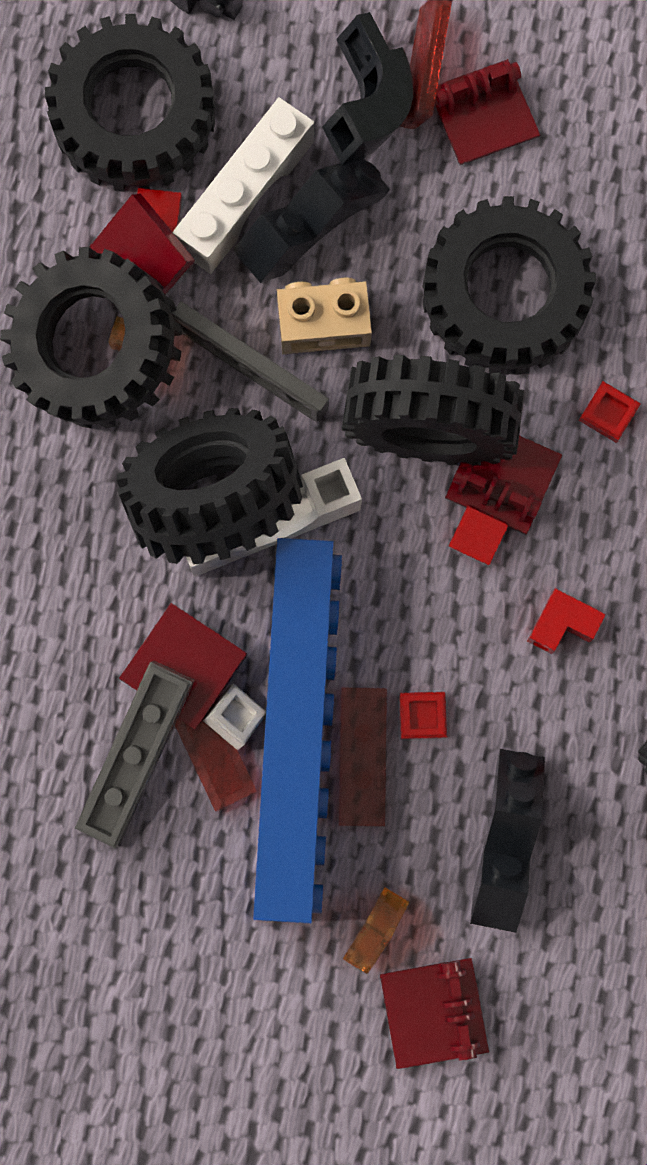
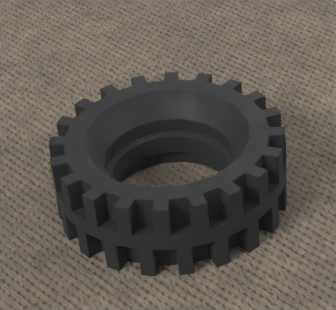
(131, 157)
(486, 339)
(137, 367)
(433, 410)
(220, 514)

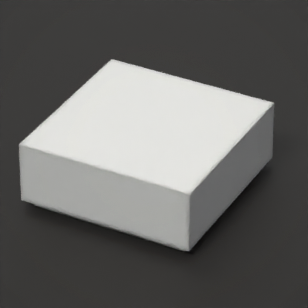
(235, 716)

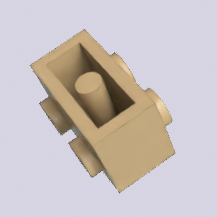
(324, 316)

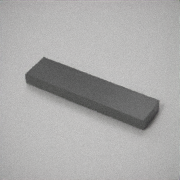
(251, 363)
(134, 754)

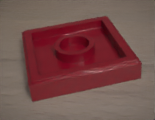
(146, 241)
(193, 651)

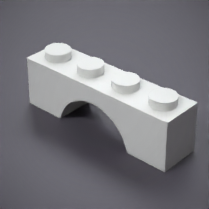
(262, 158)
(326, 497)

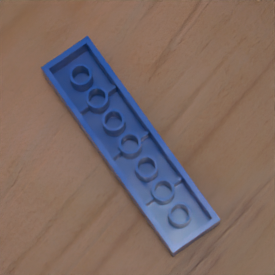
(294, 731)

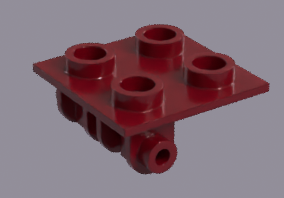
(485, 111)
(508, 488)
(434, 1013)

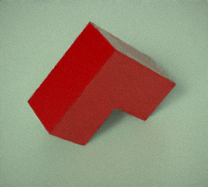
(561, 615)

